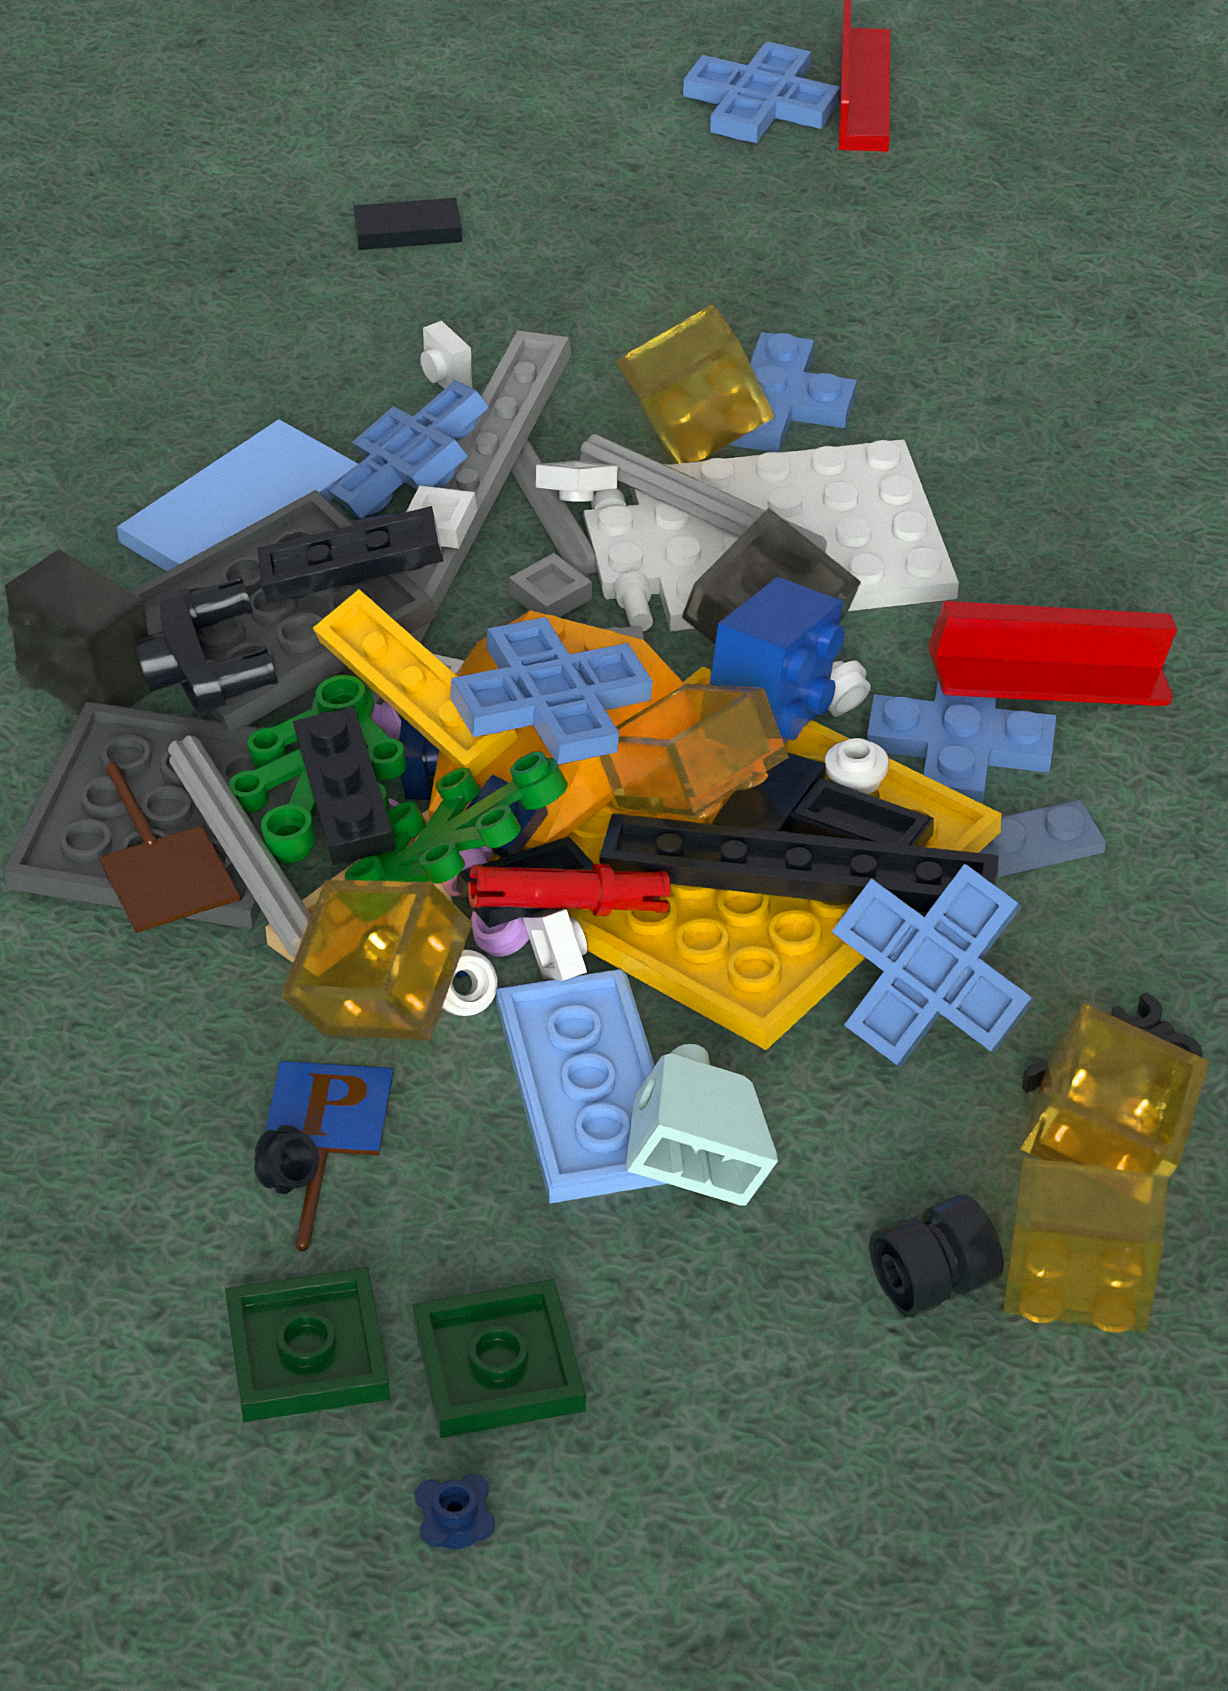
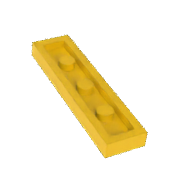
(406, 679)

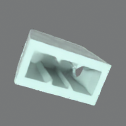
(700, 1128)

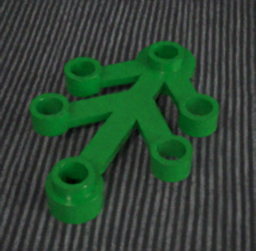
(487, 823)
(289, 827)

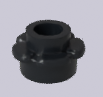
(298, 1163)

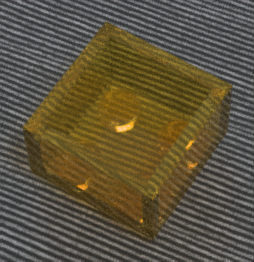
(695, 387)
(694, 750)
(377, 959)
(1115, 1098)
(1086, 1245)

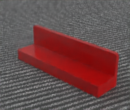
(864, 87)
(1052, 653)

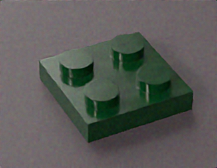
(306, 1344)
(498, 1358)

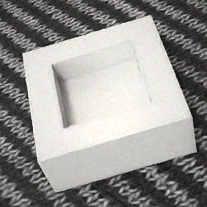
(445, 356)
(576, 478)
(452, 510)
(557, 943)

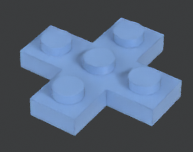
(761, 91)
(793, 393)
(410, 450)
(551, 690)
(962, 737)
(933, 965)

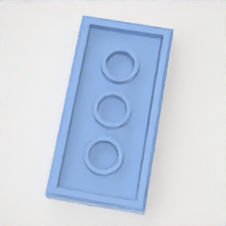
(233, 494)
(578, 1072)

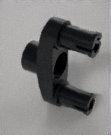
(177, 657)

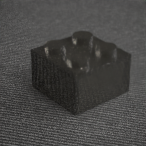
(756, 558)
(77, 634)

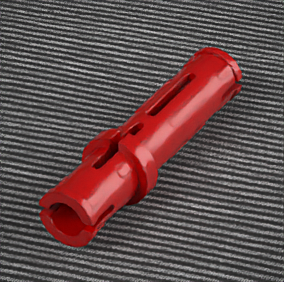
(592, 889)

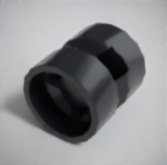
(942, 1253)

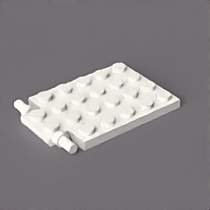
(852, 495)

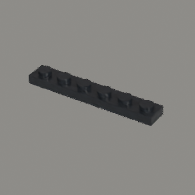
(784, 861)

